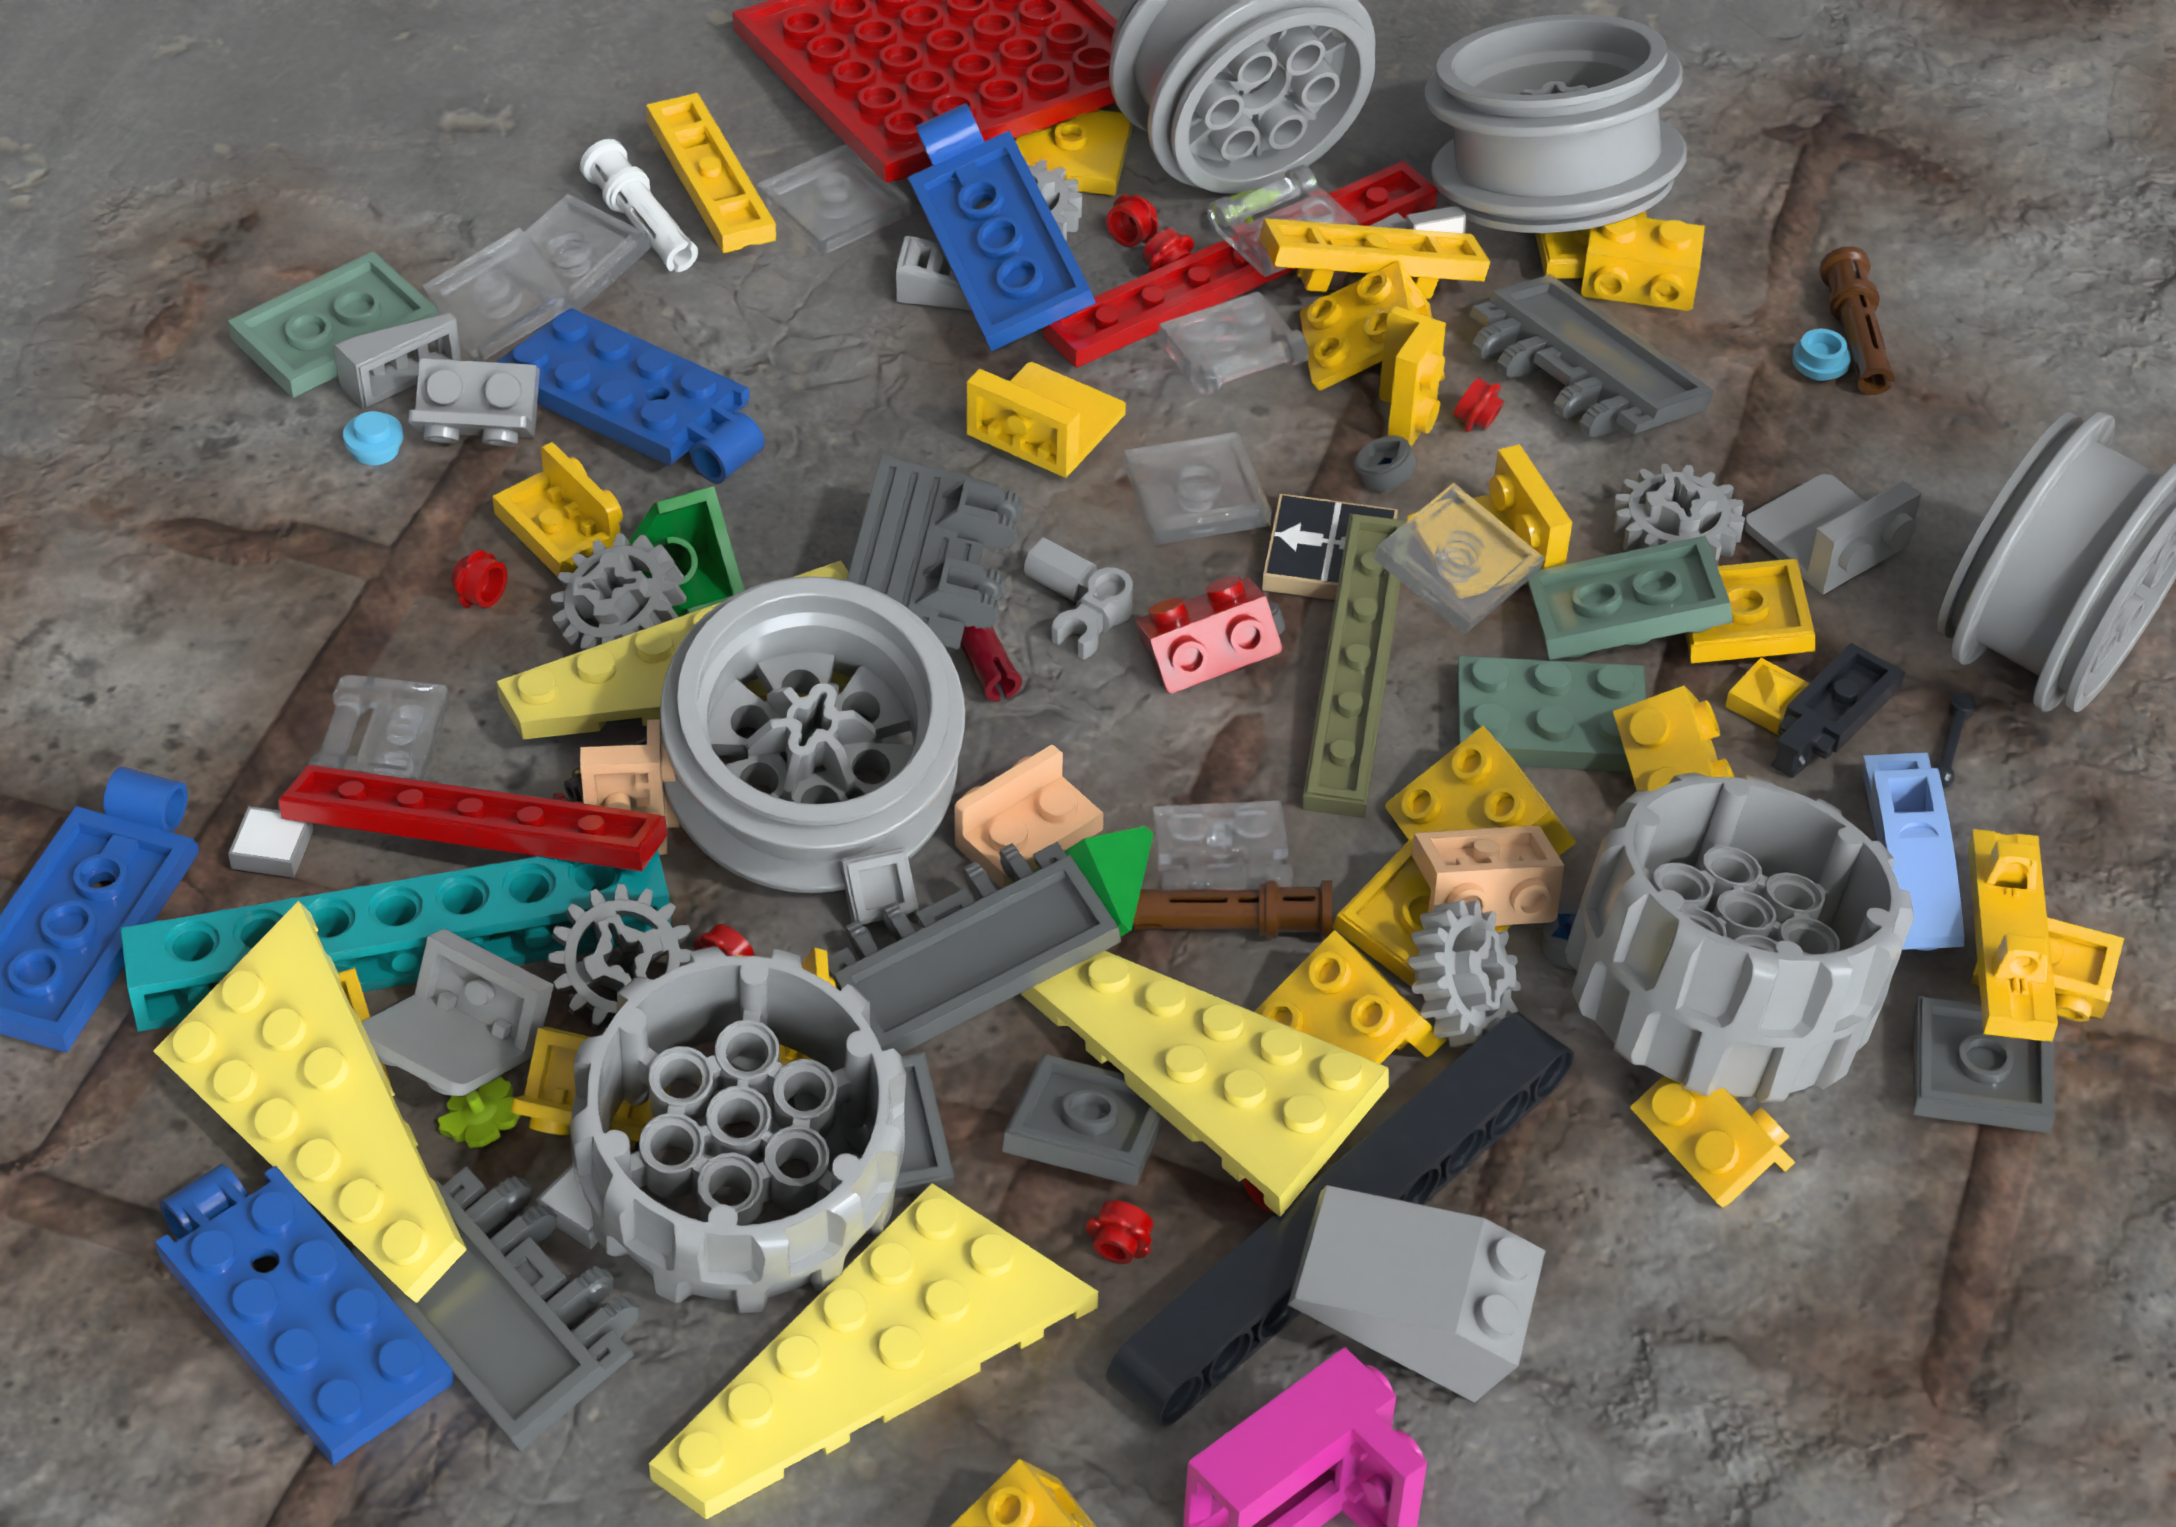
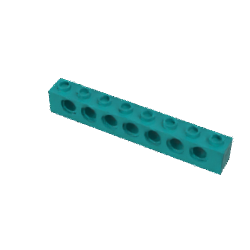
(381, 927)

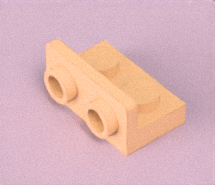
(630, 777)
(1023, 807)
(1502, 868)

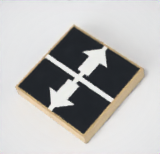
(1310, 544)

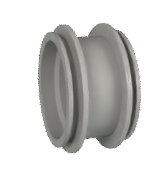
(1241, 84)
(1556, 122)
(2066, 563)
(793, 640)

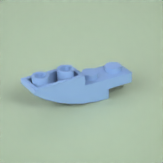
(1916, 831)

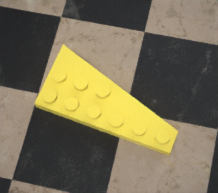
(612, 679)
(1217, 1071)
(307, 1092)
(879, 1340)

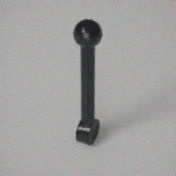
(1961, 708)

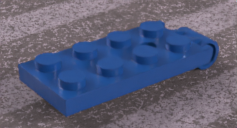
(1003, 255)
(640, 394)
(63, 935)
(311, 1326)

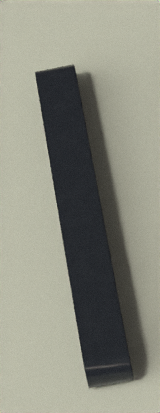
(1406, 1158)

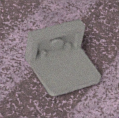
(1835, 529)
(466, 1020)

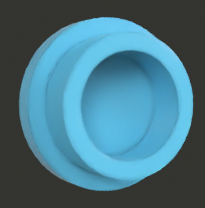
(1821, 355)
(373, 437)

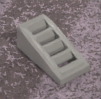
(926, 276)
(363, 357)

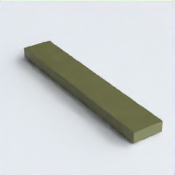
(1353, 674)

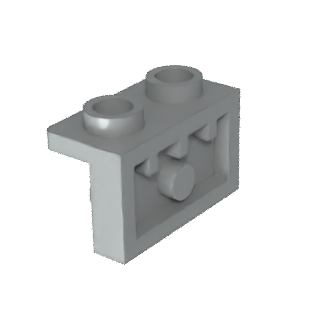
(475, 400)

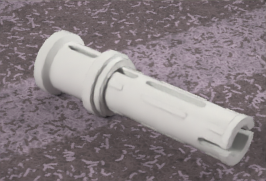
(628, 192)

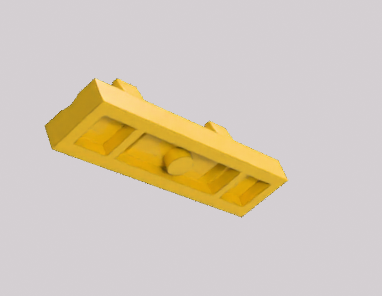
(710, 173)
(1330, 247)
(2012, 936)

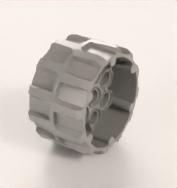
(1737, 936)
(749, 1011)

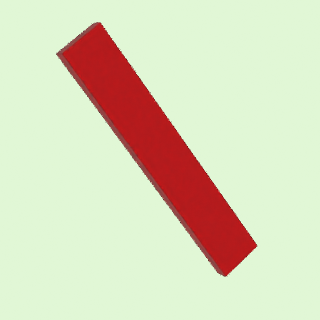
(474, 817)

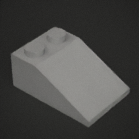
(1420, 1286)

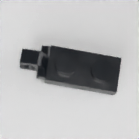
(1834, 707)

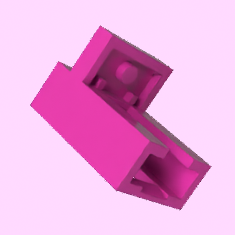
(1311, 1456)

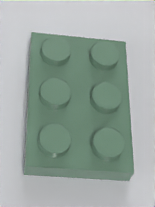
(297, 330)
(1629, 598)
(1549, 709)

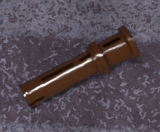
(1854, 304)
(1268, 909)

